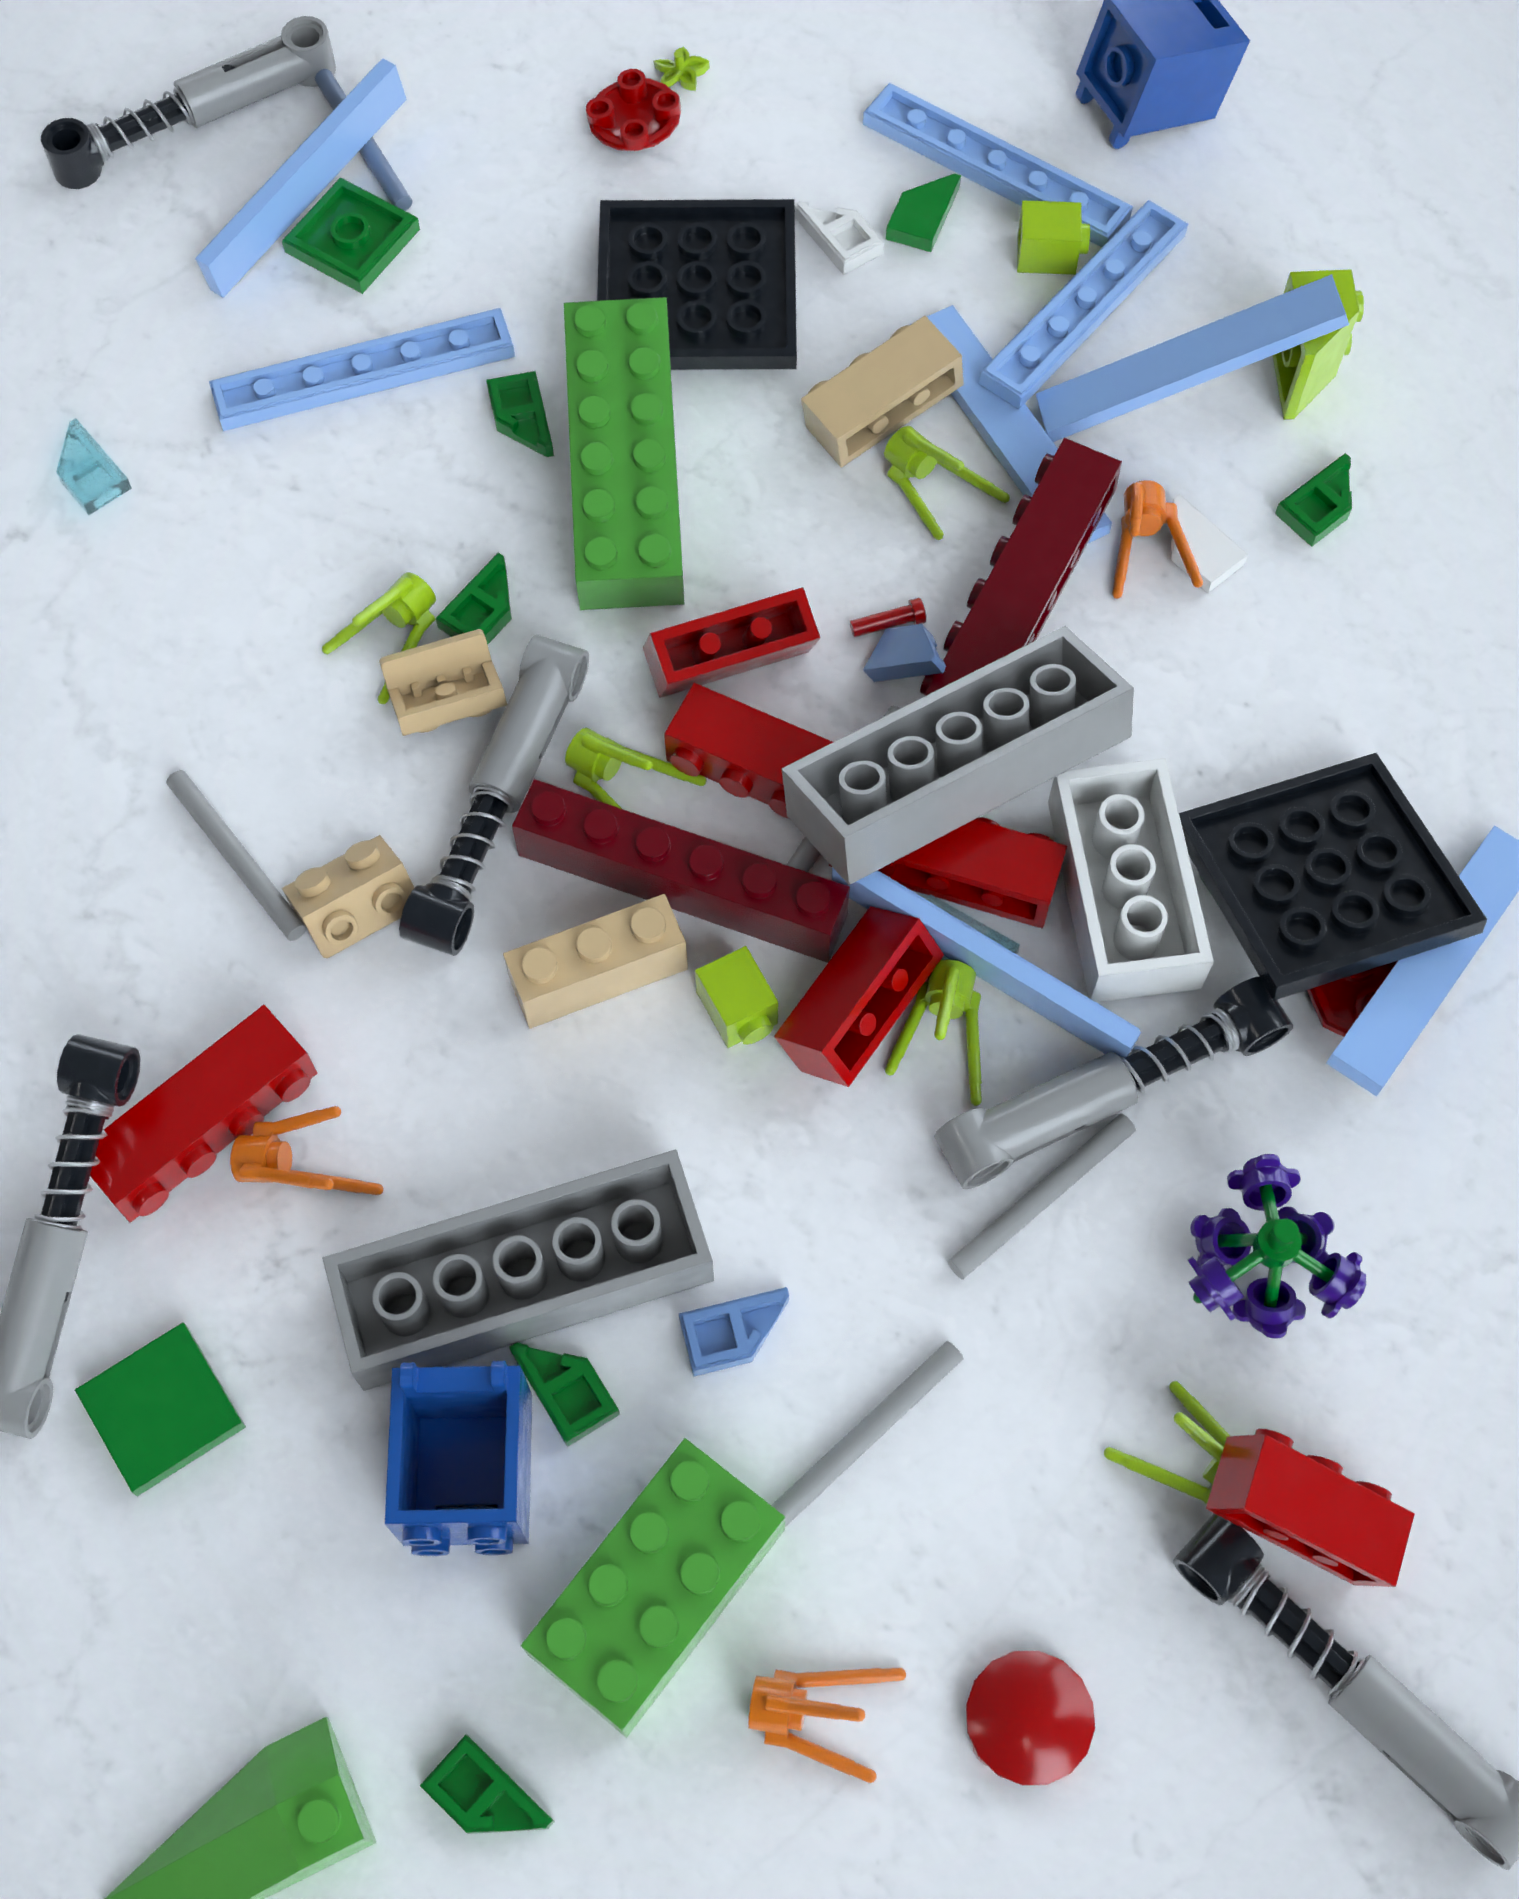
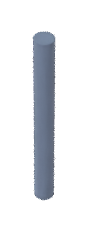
(370, 151)

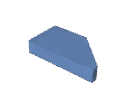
(904, 654)
(730, 1331)

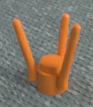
(1144, 515)
(269, 1160)
(779, 1707)

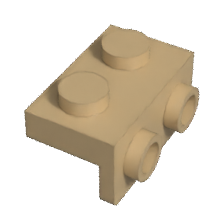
(442, 682)
(350, 895)

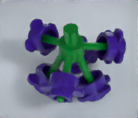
(1281, 1240)

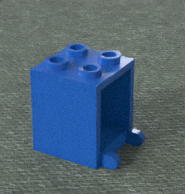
(1159, 63)
(459, 1444)

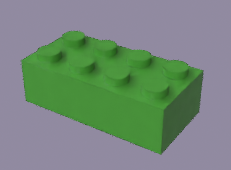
(654, 1587)

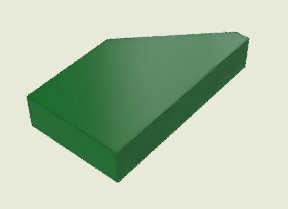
(922, 213)
(520, 411)
(1319, 503)
(481, 604)
(567, 1391)
(481, 1793)

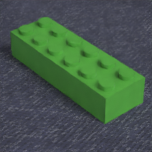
(623, 454)

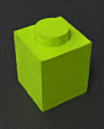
(1051, 237)
(737, 998)

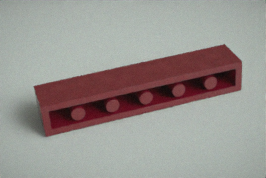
(1033, 562)
(691, 870)

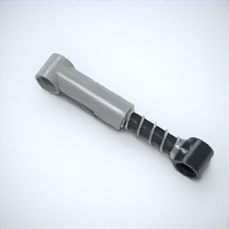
(291, 59)
(548, 679)
(989, 1141)
(51, 1246)
(1482, 1801)

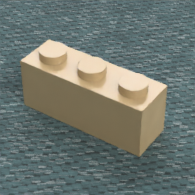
(882, 390)
(596, 961)

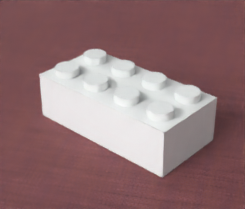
(1129, 881)

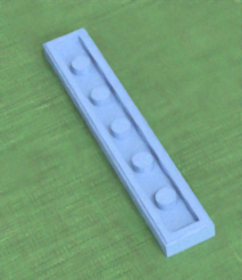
(990, 160)
(301, 178)
(1082, 304)
(1192, 358)
(361, 369)
(1008, 431)
(1001, 966)
(1422, 981)

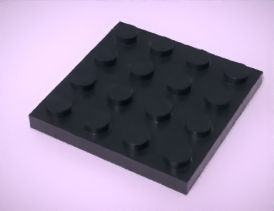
(722, 272)
(1328, 876)

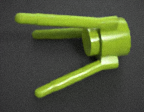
(917, 457)
(401, 604)
(601, 758)
(948, 996)
(1212, 1446)

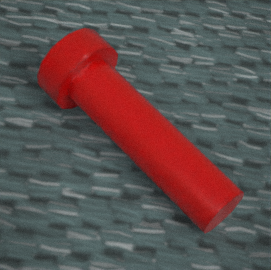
(914, 612)

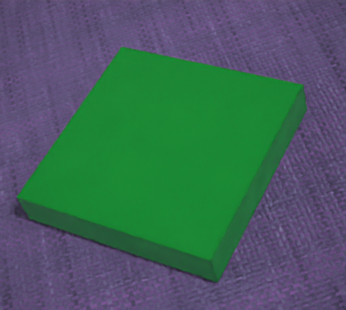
(351, 235)
(160, 1409)

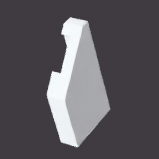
(841, 235)
(1212, 549)

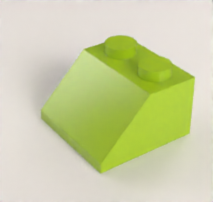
(1312, 365)

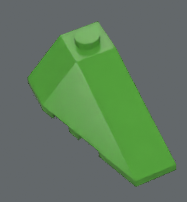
(264, 1828)

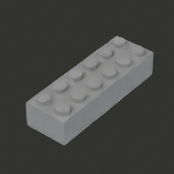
(957, 753)
(518, 1269)

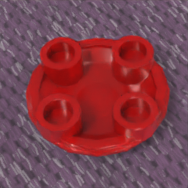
(634, 112)
(1030, 1718)

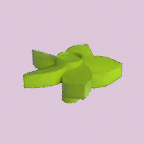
(682, 69)

